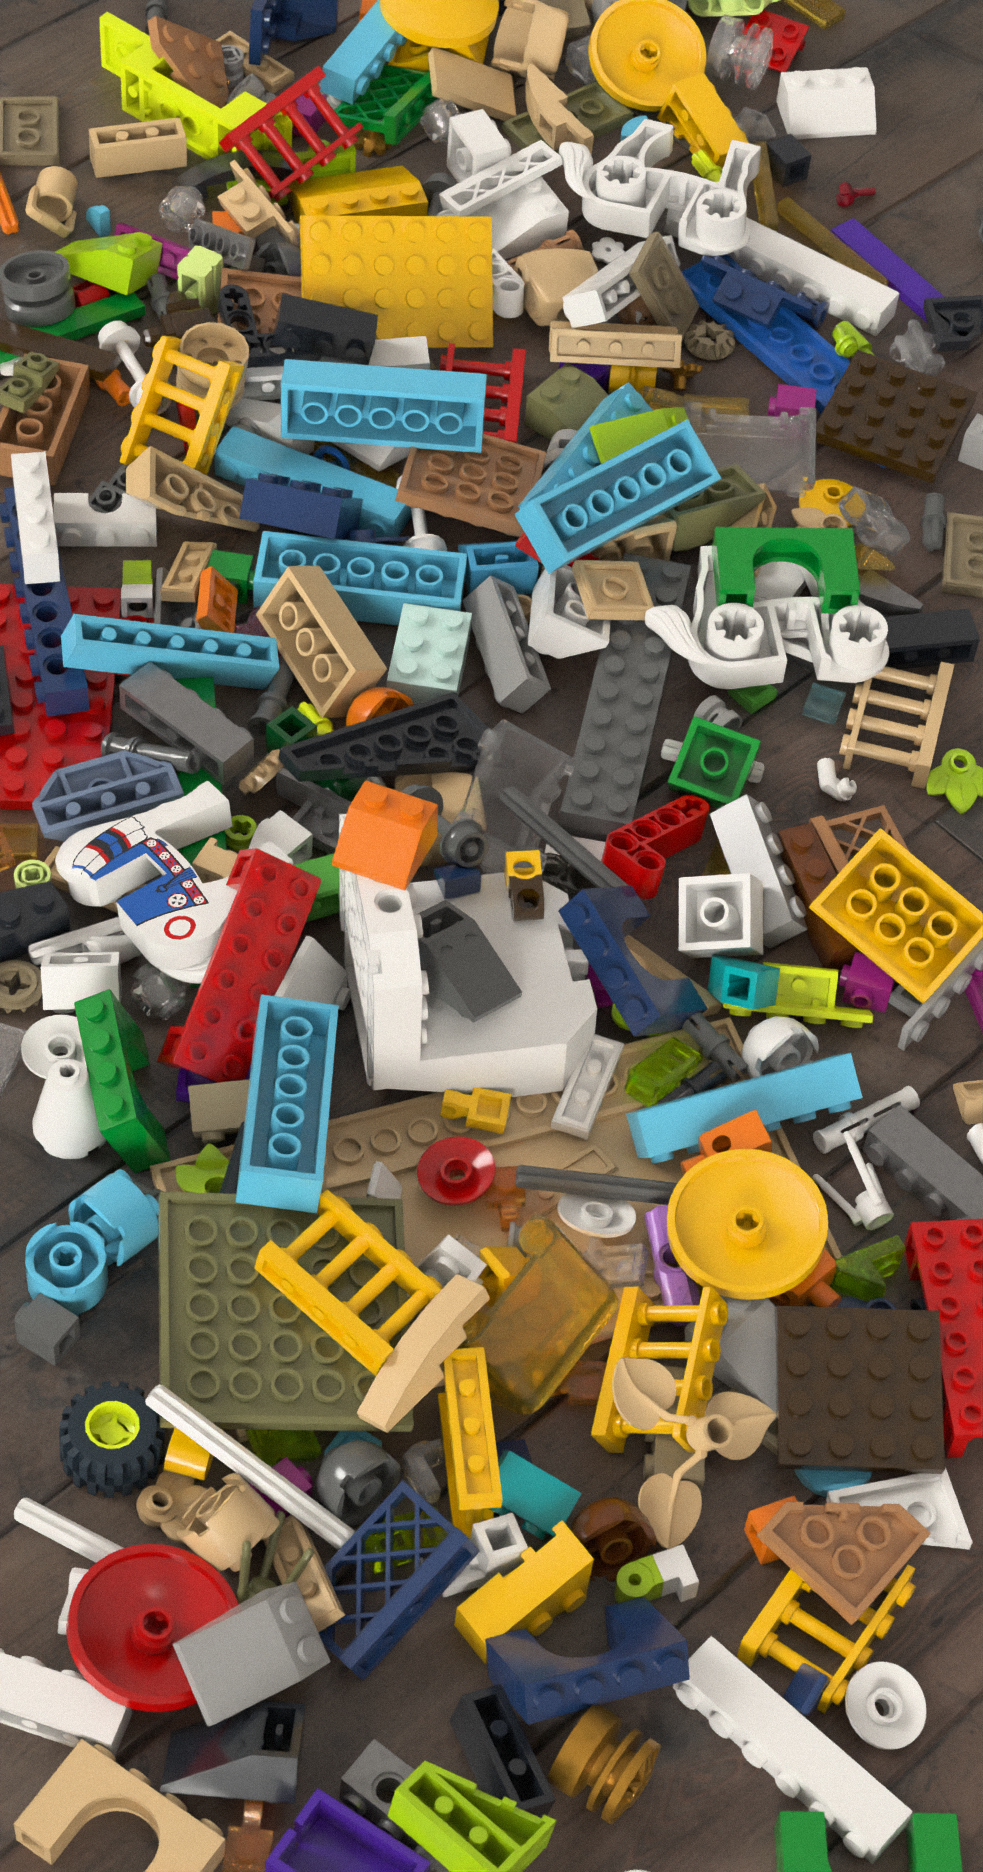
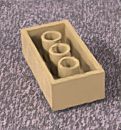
(320, 640)

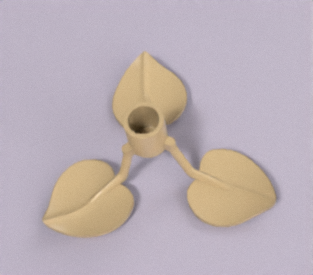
(731, 1425)

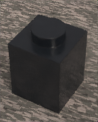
(788, 160)

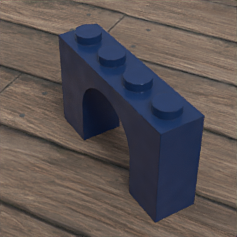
(599, 923)
(543, 1685)

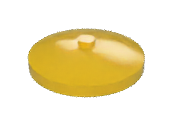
(441, 21)
(643, 50)
(747, 1224)

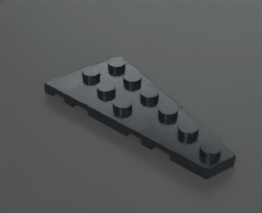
(413, 740)

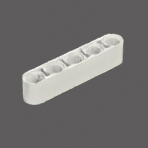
(506, 284)

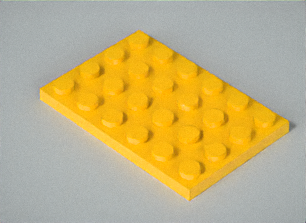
(409, 270)

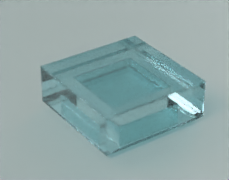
(824, 703)

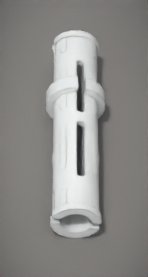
(831, 1136)

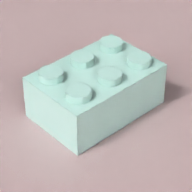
(429, 652)

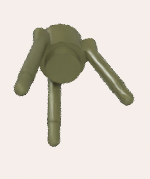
(259, 1583)

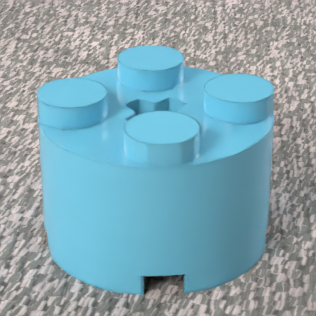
(118, 1214)
(67, 1266)

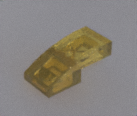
(660, 398)

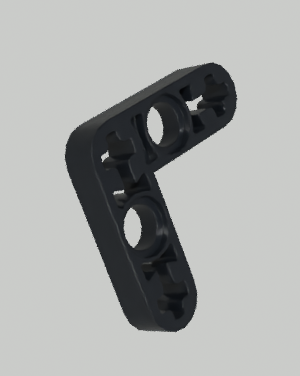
(254, 340)

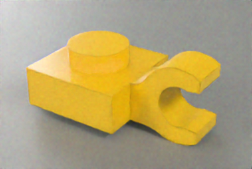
(484, 1109)

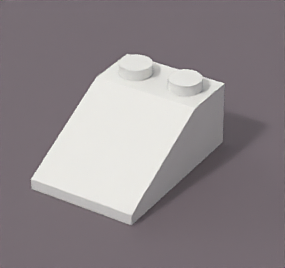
(525, 218)

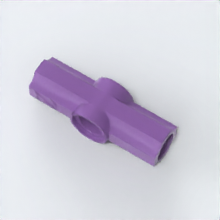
(674, 1283)

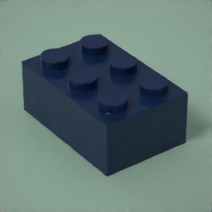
(300, 506)

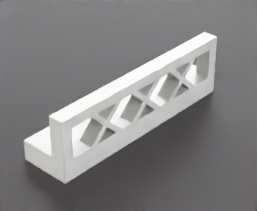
(500, 179)

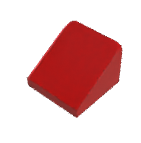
(89, 292)

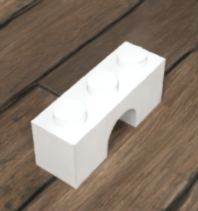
(79, 525)

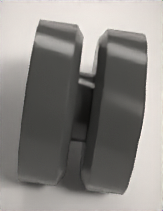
(37, 288)

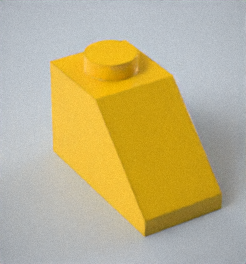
(501, 1269)

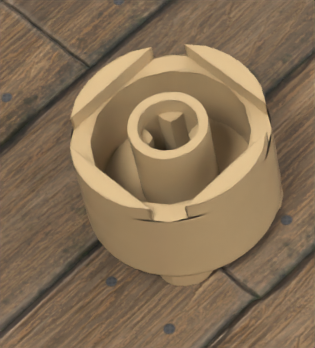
(224, 1520)

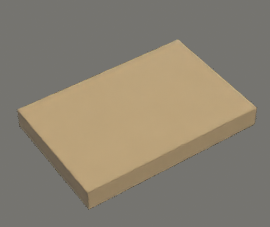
(471, 84)

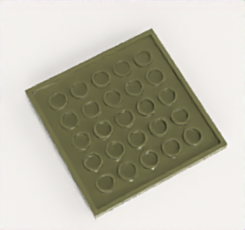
(237, 1341)

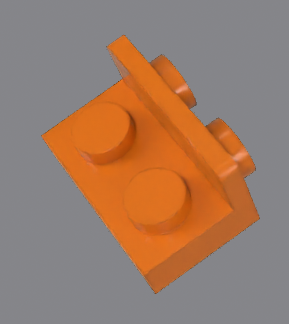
(216, 602)

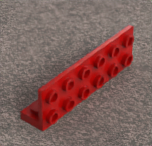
(246, 962)
(950, 1267)

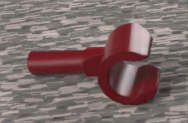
(847, 194)

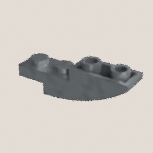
(885, 596)

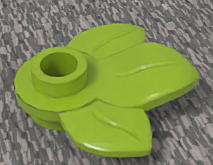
(958, 784)
(206, 1174)

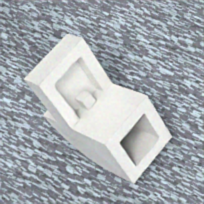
(500, 1552)

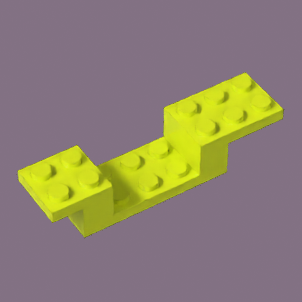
(153, 94)

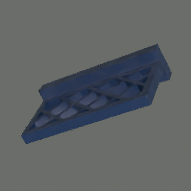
(413, 1594)

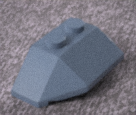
(103, 792)

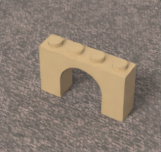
(94, 1784)

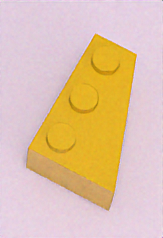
(531, 1594)

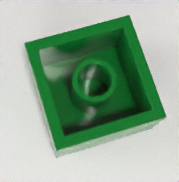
(714, 763)

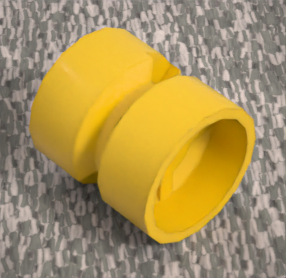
(636, 375)

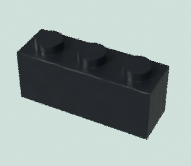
(325, 329)
(931, 638)
(500, 1750)

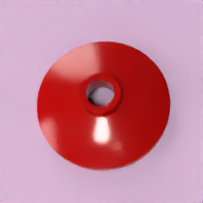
(456, 1158)

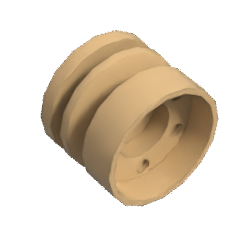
(209, 344)

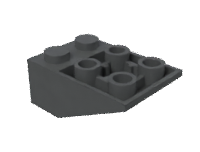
(463, 963)

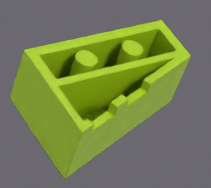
(465, 1825)

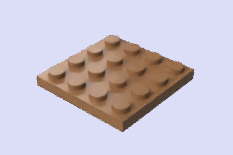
(473, 485)

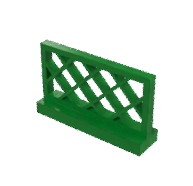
(403, 109)

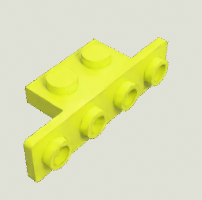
(808, 994)

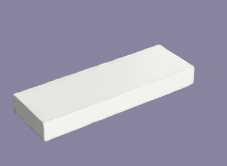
(587, 1087)

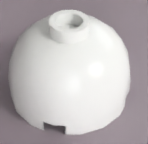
(777, 1045)

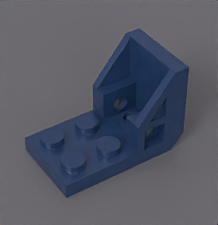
(288, 21)

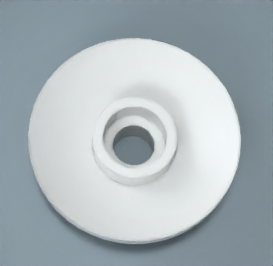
(49, 1037)
(597, 1215)
(900, 1699)

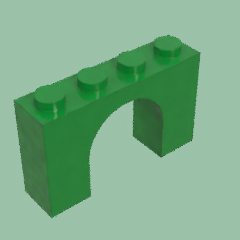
(822, 551)
(113, 1050)
(930, 1842)

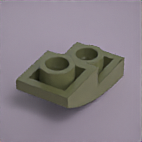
(29, 381)

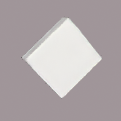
(383, 1183)

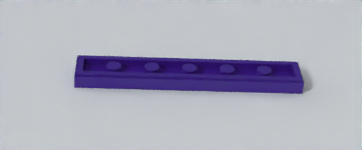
(901, 277)

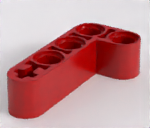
(640, 847)

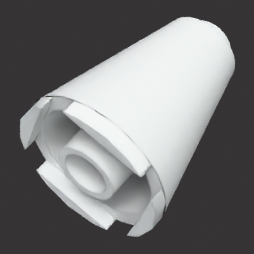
(66, 1112)

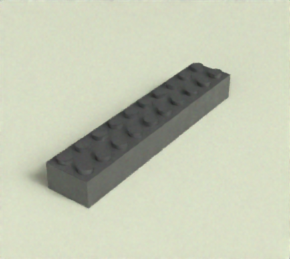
(622, 713)

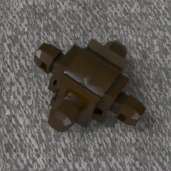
(180, 317)

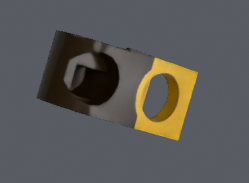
(524, 885)

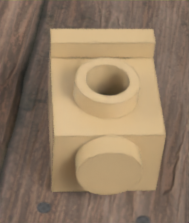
(213, 862)

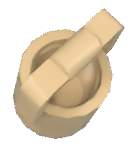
(54, 200)

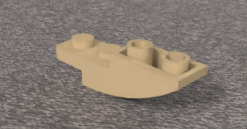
(549, 113)

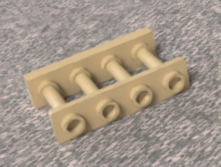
(615, 344)
(923, 736)

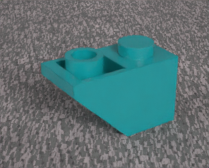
(743, 982)

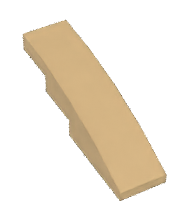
(416, 1358)

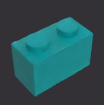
(533, 1495)

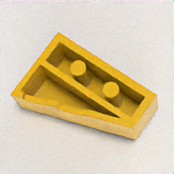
(701, 117)

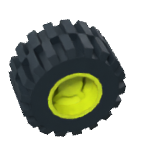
(111, 1439)

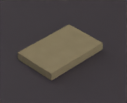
(29, 131)
(663, 285)
(963, 555)

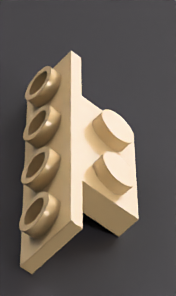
(252, 208)

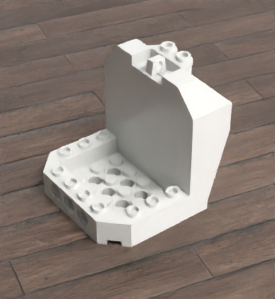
(423, 1042)

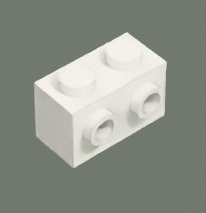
(78, 976)

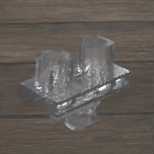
(916, 350)

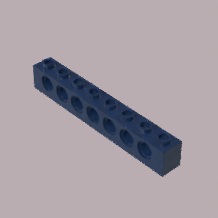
(47, 614)

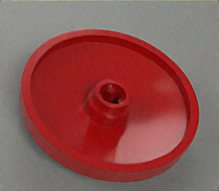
(132, 1614)

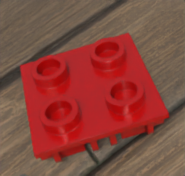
(787, 38)

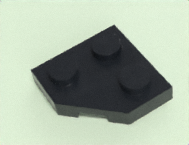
(954, 321)

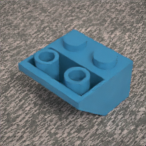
(501, 561)

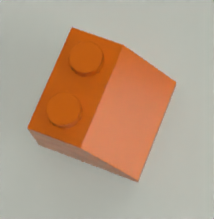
(386, 835)

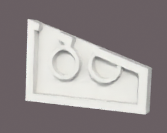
(924, 1496)

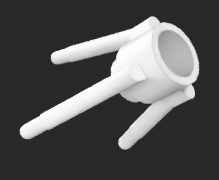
(871, 1204)

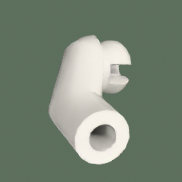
(839, 789)

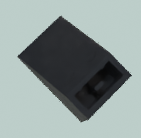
(240, 1757)

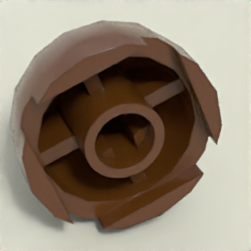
(613, 1535)

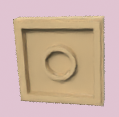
(612, 589)

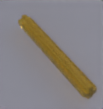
(827, 240)

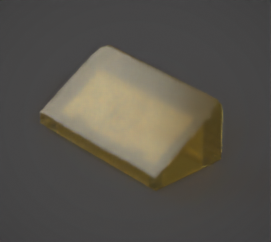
(871, 560)

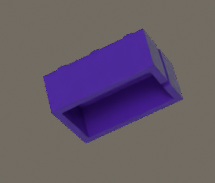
(339, 1841)

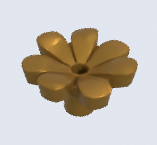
(371, 141)
(681, 374)

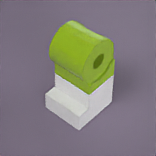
(137, 587)
(658, 1576)

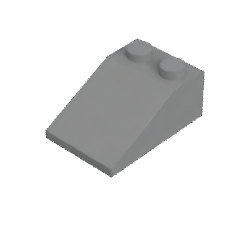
(747, 1349)
(251, 1652)

